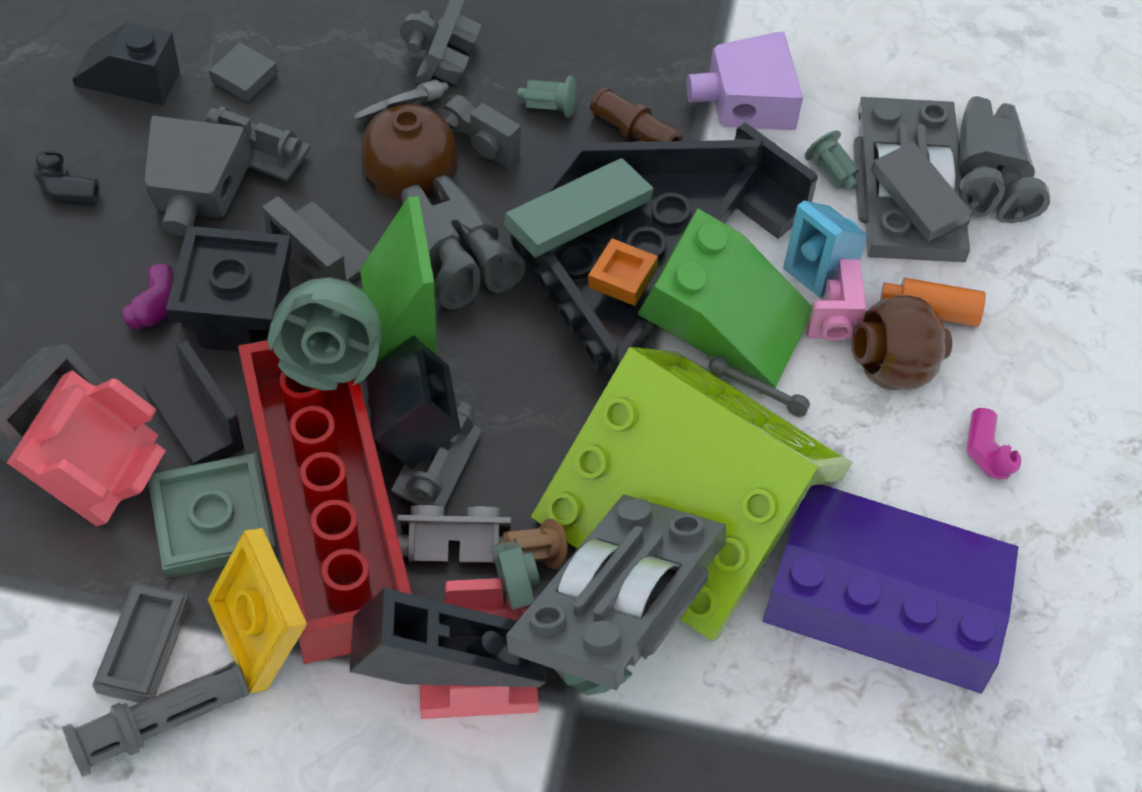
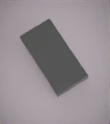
(920, 191)
(142, 643)

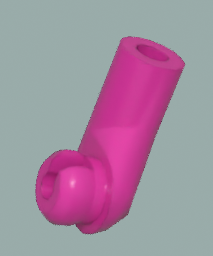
(994, 460)

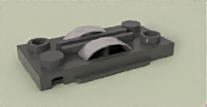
(884, 128)
(619, 592)

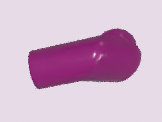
(150, 306)

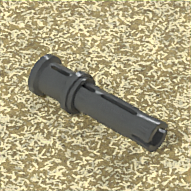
(128, 726)

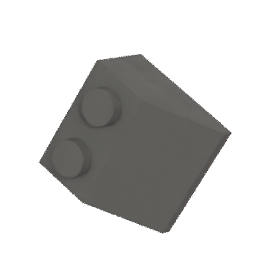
(30, 388)

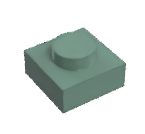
(517, 572)

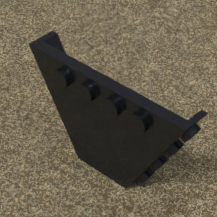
(684, 179)

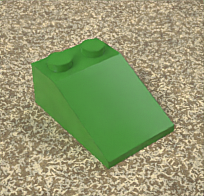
(402, 282)
(728, 300)

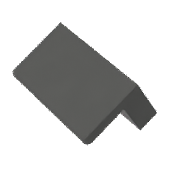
(317, 241)

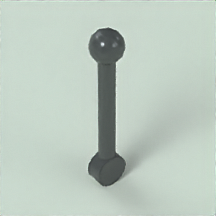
(796, 404)

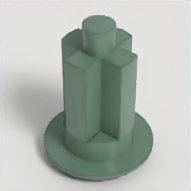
(550, 95)
(834, 160)

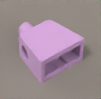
(751, 83)

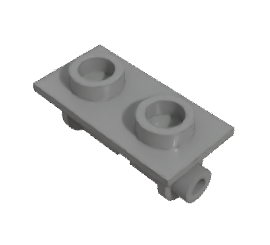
(432, 531)

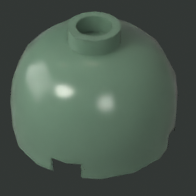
(326, 333)

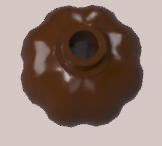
(905, 339)

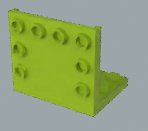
(698, 448)

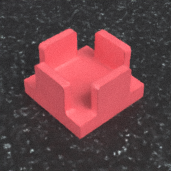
(90, 446)
(466, 701)

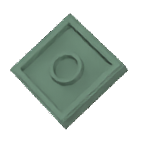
(205, 511)

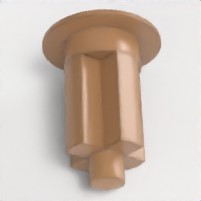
(546, 543)

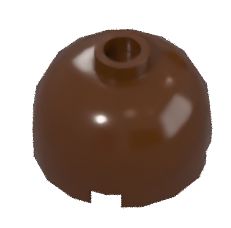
(407, 148)

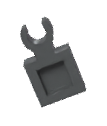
(490, 131)

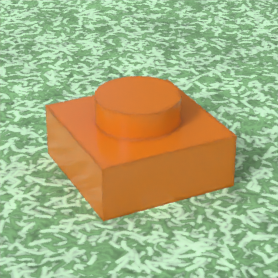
(623, 272)

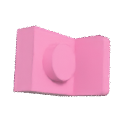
(842, 306)

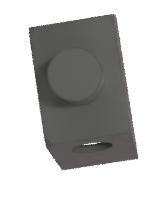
(194, 169)

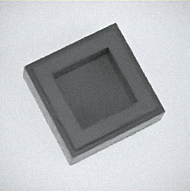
(243, 72)

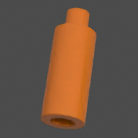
(950, 302)

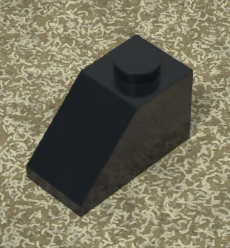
(131, 64)

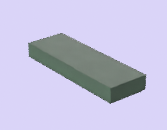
(577, 207)

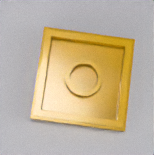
(256, 610)

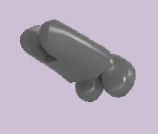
(998, 165)
(456, 236)

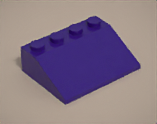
(895, 587)

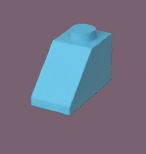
(818, 243)

